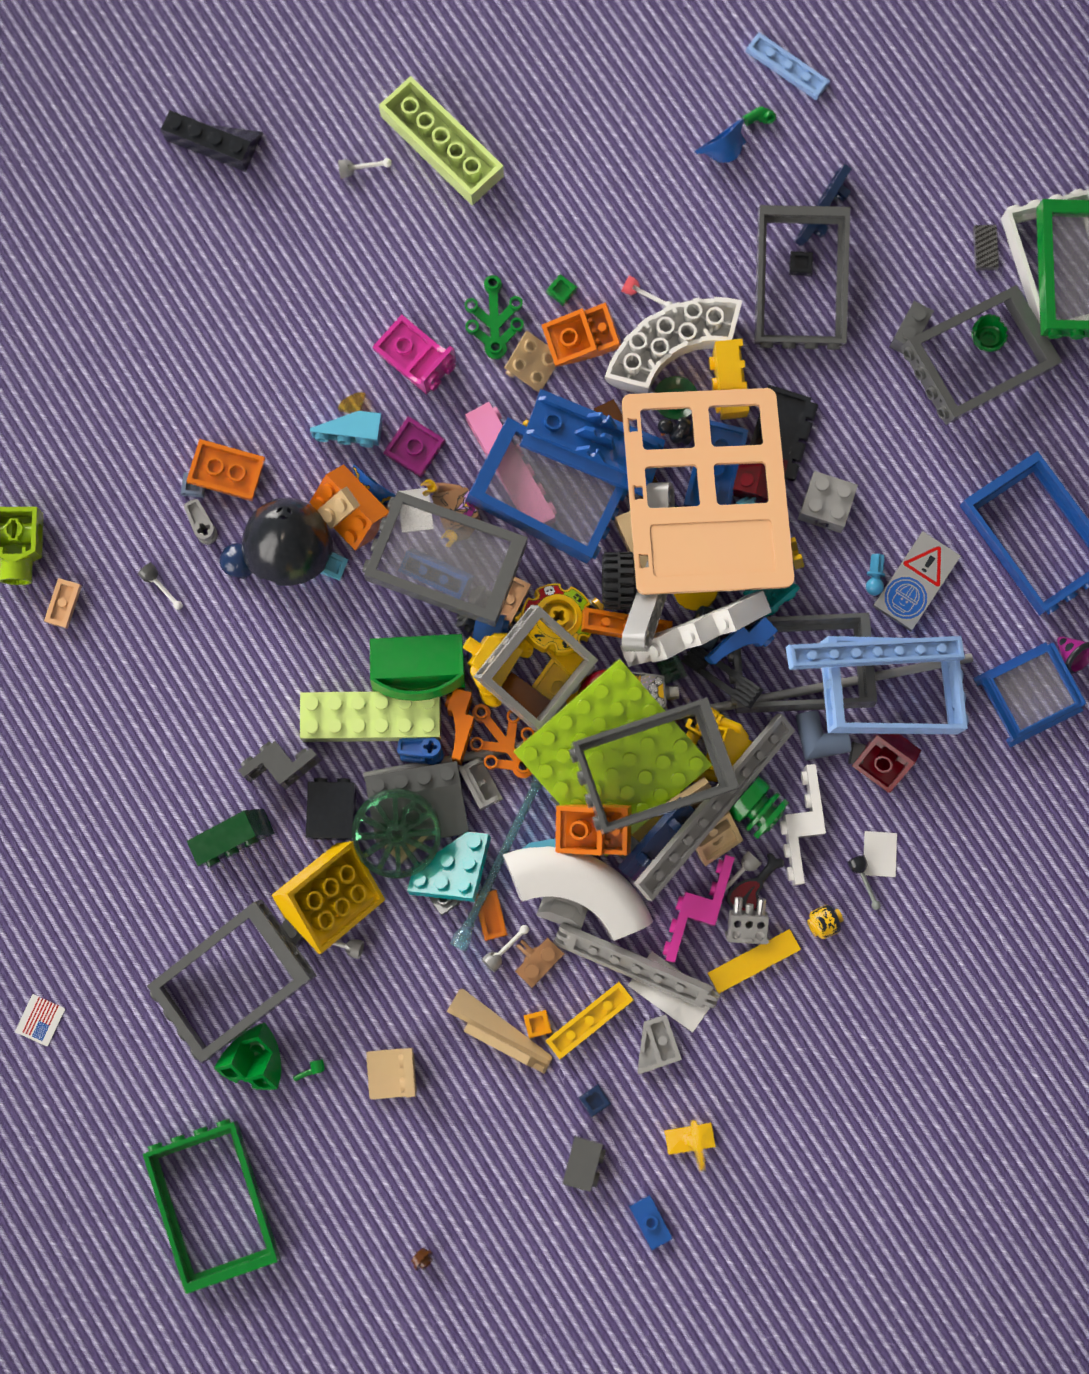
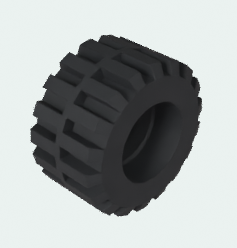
(618, 580)

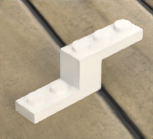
(803, 825)

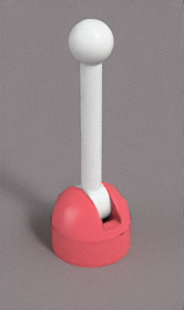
(632, 287)

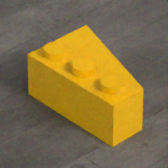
(728, 374)

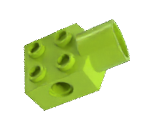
(19, 543)

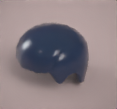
(233, 563)

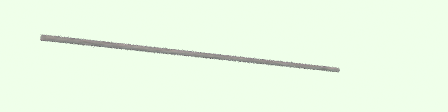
(723, 706)

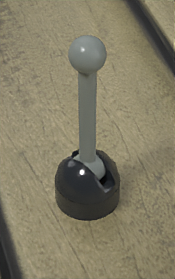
(859, 865)

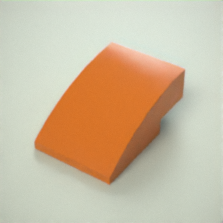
(582, 335)
(578, 835)

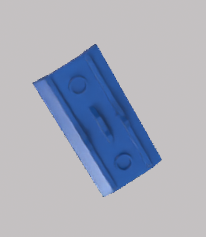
(583, 439)

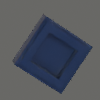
(594, 1100)

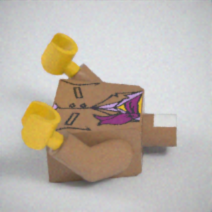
(450, 497)

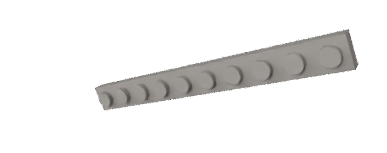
(713, 809)

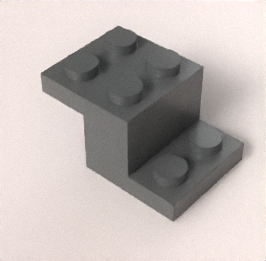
(279, 764)

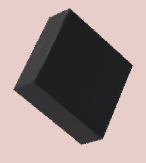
(801, 263)

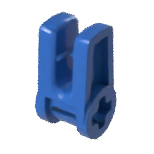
(420, 750)

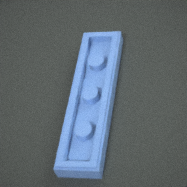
(787, 66)

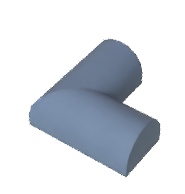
(815, 742)

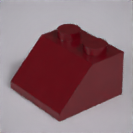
(752, 481)
(887, 759)

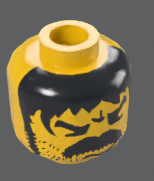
(825, 921)

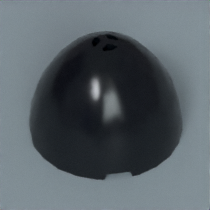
(288, 548)

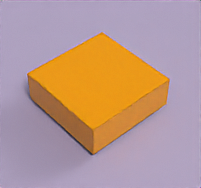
(537, 1024)

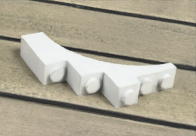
(702, 629)

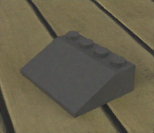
(437, 784)

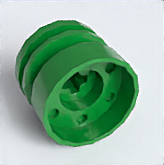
(758, 808)

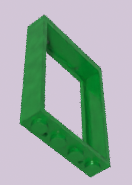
(190, 1281)

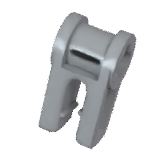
(199, 521)

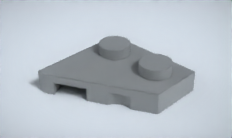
(657, 1045)

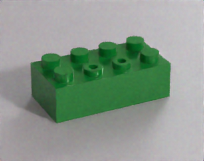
(417, 663)

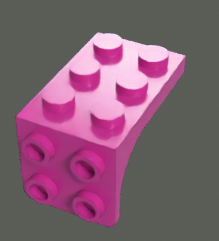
(415, 354)

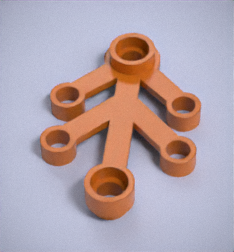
(505, 743)

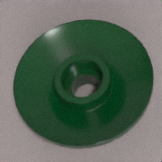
(675, 384)

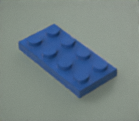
(724, 475)

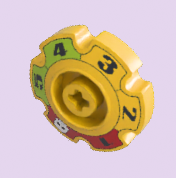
(558, 604)

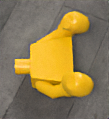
(482, 651)
(735, 741)

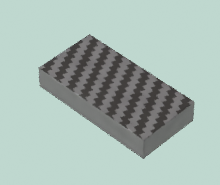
(985, 247)

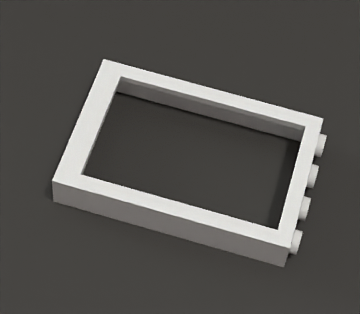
(1018, 214)

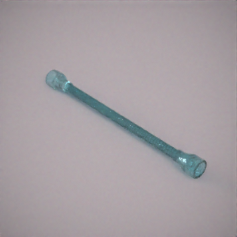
(463, 936)

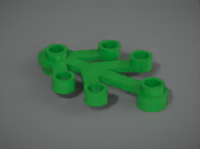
(494, 321)

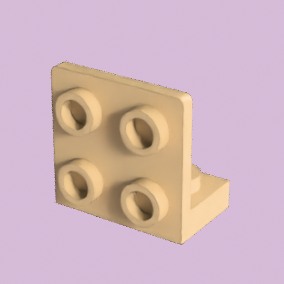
(391, 1073)

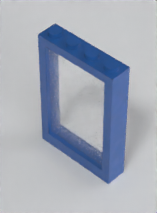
(545, 496)

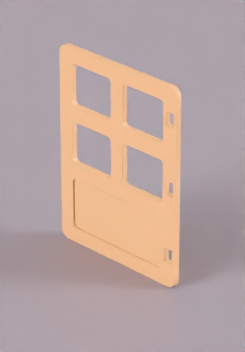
(709, 543)

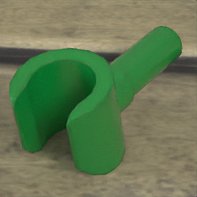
(316, 1067)

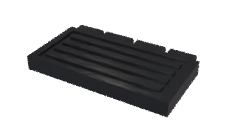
(792, 412)

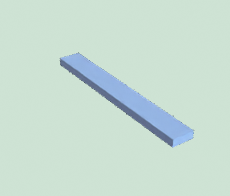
(875, 652)

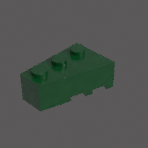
(230, 836)

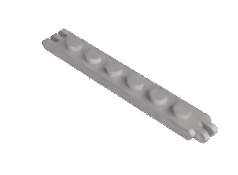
(636, 966)

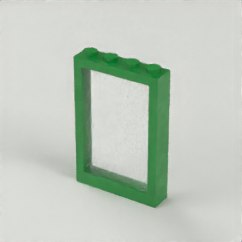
(1063, 267)

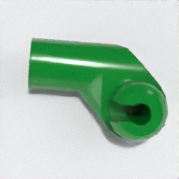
(760, 114)

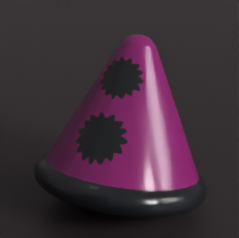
(1074, 653)

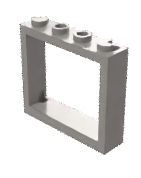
(507, 647)

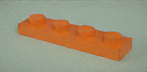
(610, 623)

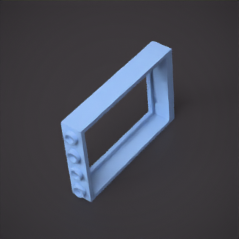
(953, 691)

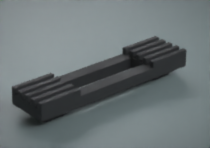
(746, 691)

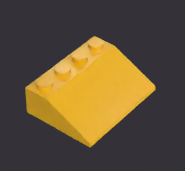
(329, 896)

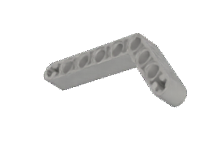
(647, 608)

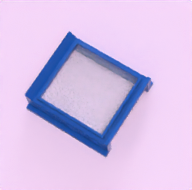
(1032, 692)

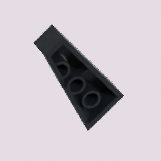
(219, 143)

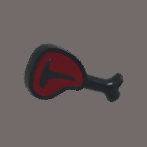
(750, 888)

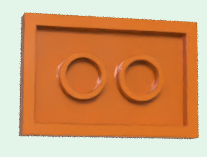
(225, 470)

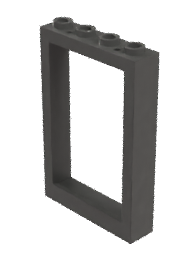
(804, 215)
(934, 385)
(866, 674)
(713, 743)
(281, 946)

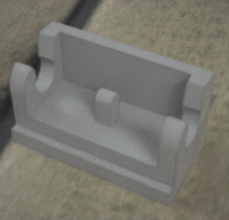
(480, 784)

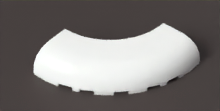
(669, 335)
(583, 880)

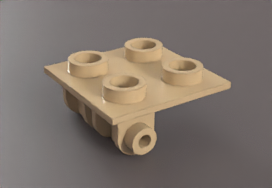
(531, 362)

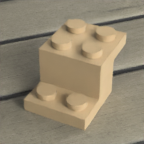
(723, 835)

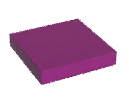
(414, 447)

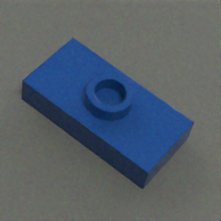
(650, 1222)

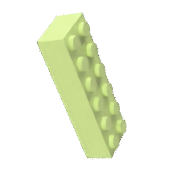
(441, 140)
(366, 717)

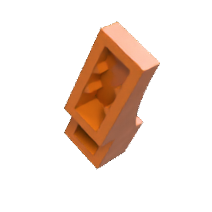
(458, 706)

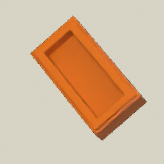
(492, 917)

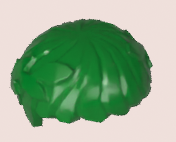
(989, 333)

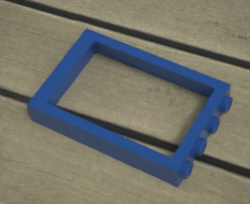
(1033, 464)

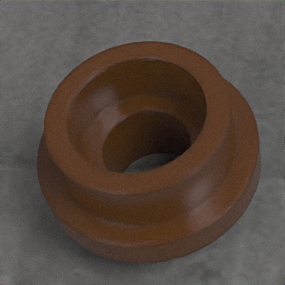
(422, 1259)

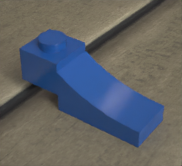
(758, 634)

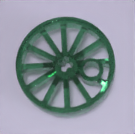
(406, 833)

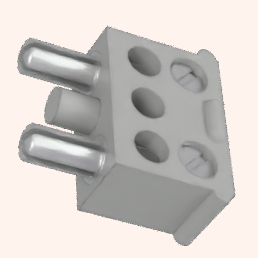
(748, 932)

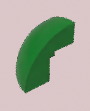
(253, 1059)

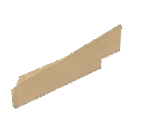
(497, 1032)

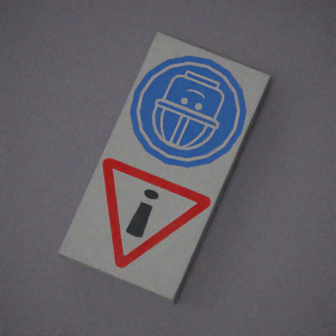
(916, 581)

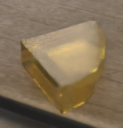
(352, 403)

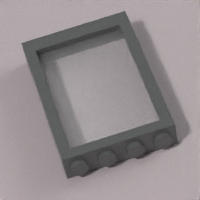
(445, 558)

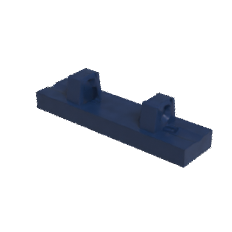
(834, 189)
(654, 842)

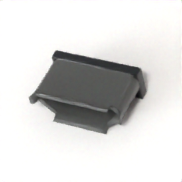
(856, 749)

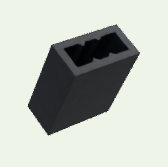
(330, 809)

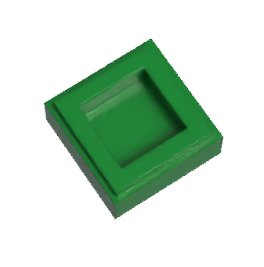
(561, 290)

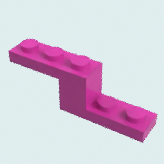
(698, 908)

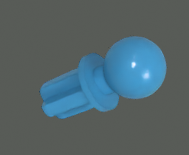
(875, 585)

